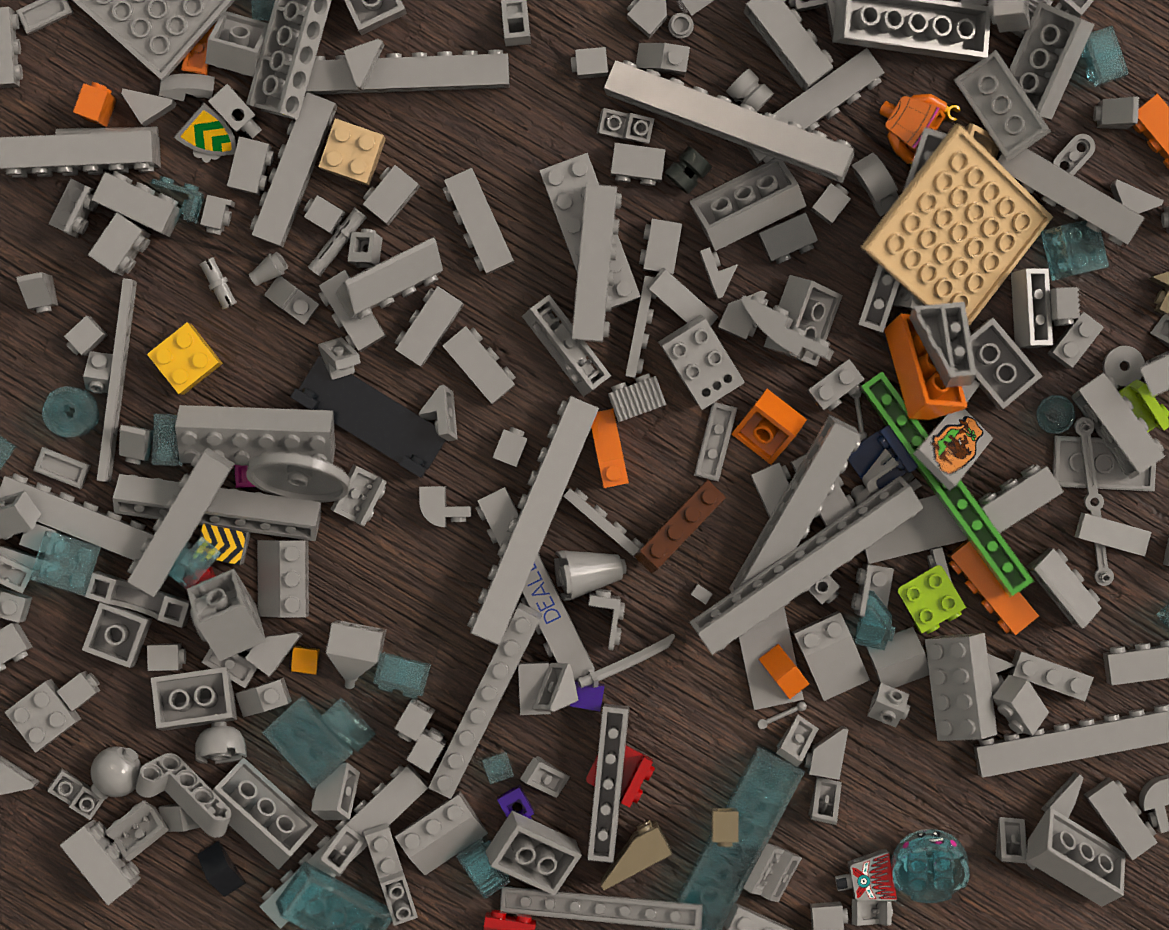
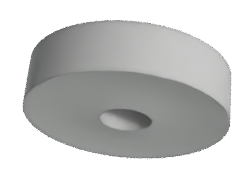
(1112, 362)

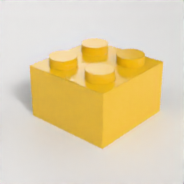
(184, 358)

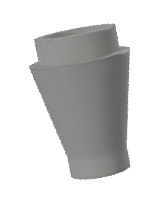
(268, 269)

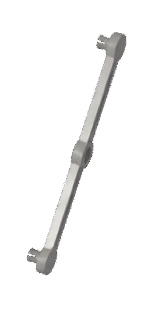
(1084, 427)

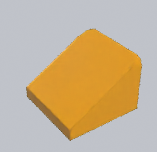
(305, 660)

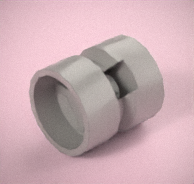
(749, 91)

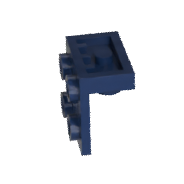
(872, 448)

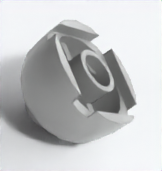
(220, 744)

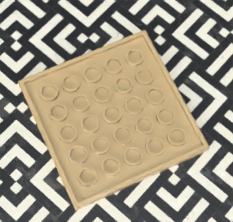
(957, 227)

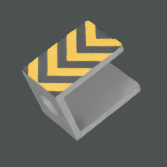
(229, 542)

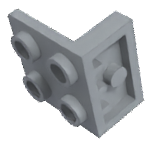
(74, 209)
(875, 579)

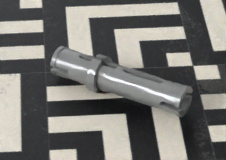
(337, 242)

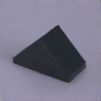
(220, 869)

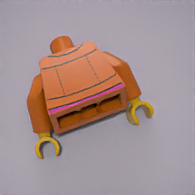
(908, 121)

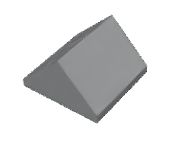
(901, 661)

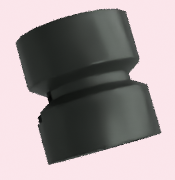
(692, 162)

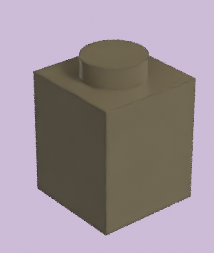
(724, 826)

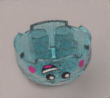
(930, 866)

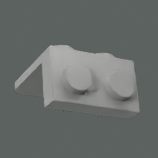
(604, 599)

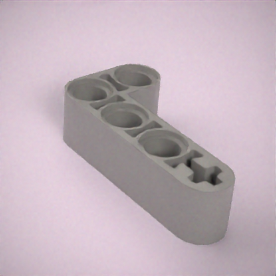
(187, 789)

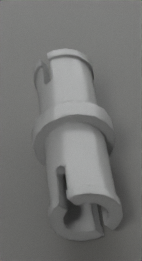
(218, 283)

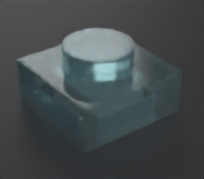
(498, 767)

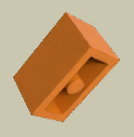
(95, 104)

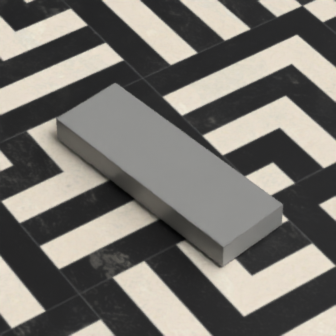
(679, 298)
(715, 441)
(1112, 534)

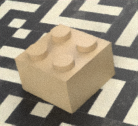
(352, 152)

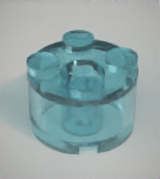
(83, 418)

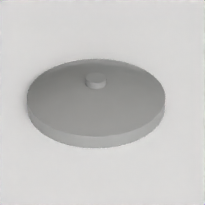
(298, 477)

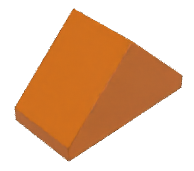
(784, 671)

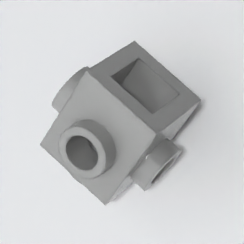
(889, 705)

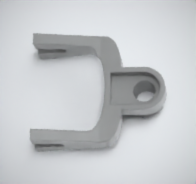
(877, 470)

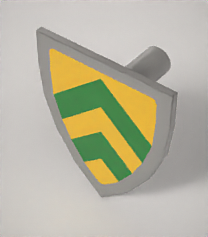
(207, 133)

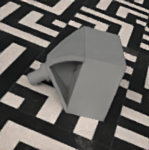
(354, 649)

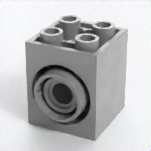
(225, 615)

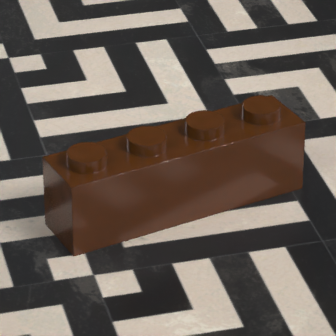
(679, 526)

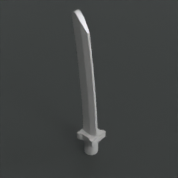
(594, 677)

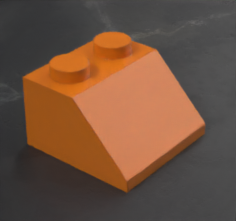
(769, 426)

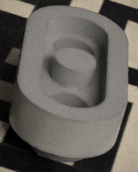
(1072, 156)

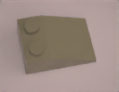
(642, 850)

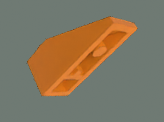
(609, 449)

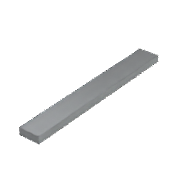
(116, 380)
(602, 908)

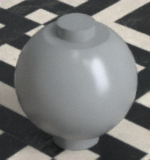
(115, 772)

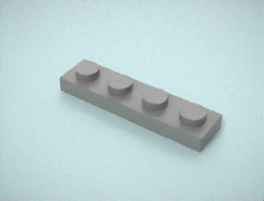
(640, 339)
(598, 516)

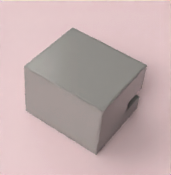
(701, 593)

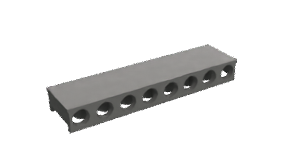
(288, 56)

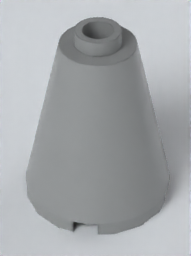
(586, 572)

